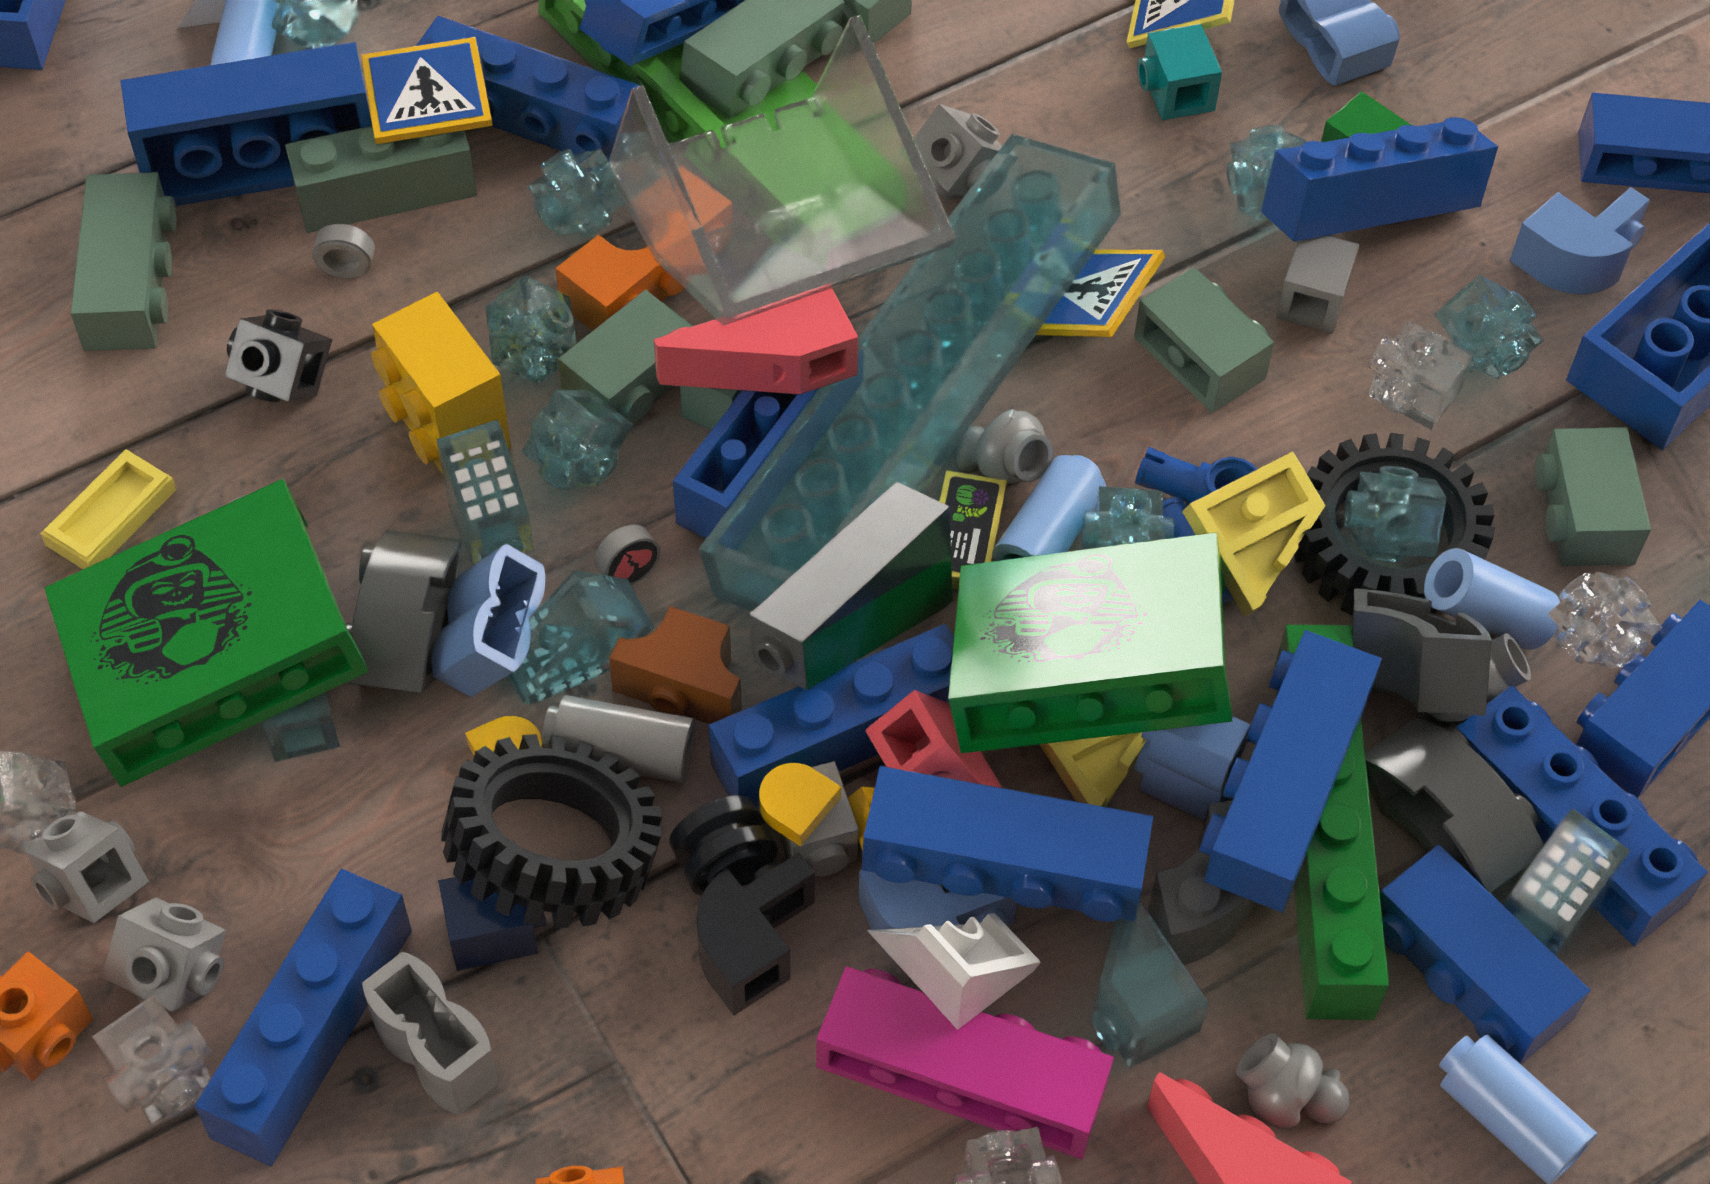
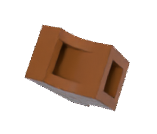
(679, 668)

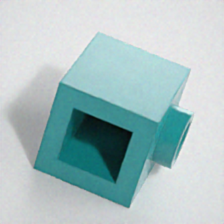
(1180, 72)

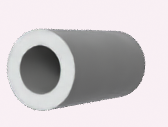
(643, 739)

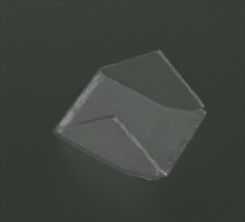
(787, 206)

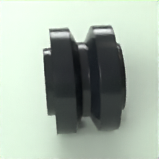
(722, 837)

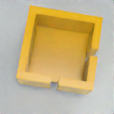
(435, 375)

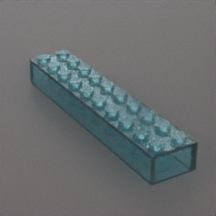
(922, 364)

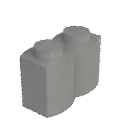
(431, 1033)

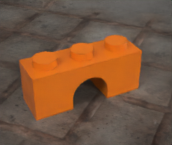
(607, 278)

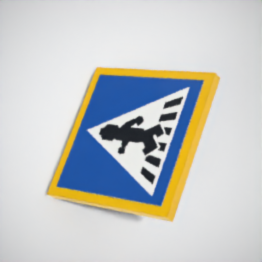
(426, 90)
(1102, 293)

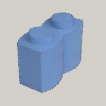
(1342, 36)
(488, 621)
(1191, 764)

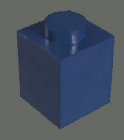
(480, 932)

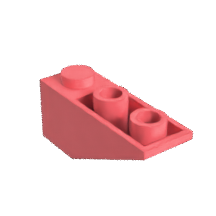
(773, 351)
(922, 739)
(1227, 1146)

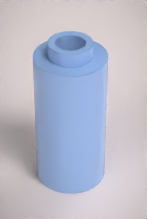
(245, 31)
(1053, 510)
(1492, 597)
(1515, 1107)

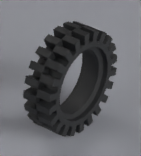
(1344, 570)
(542, 881)

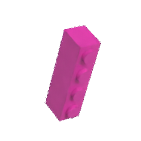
(985, 1072)

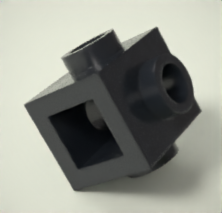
(277, 357)

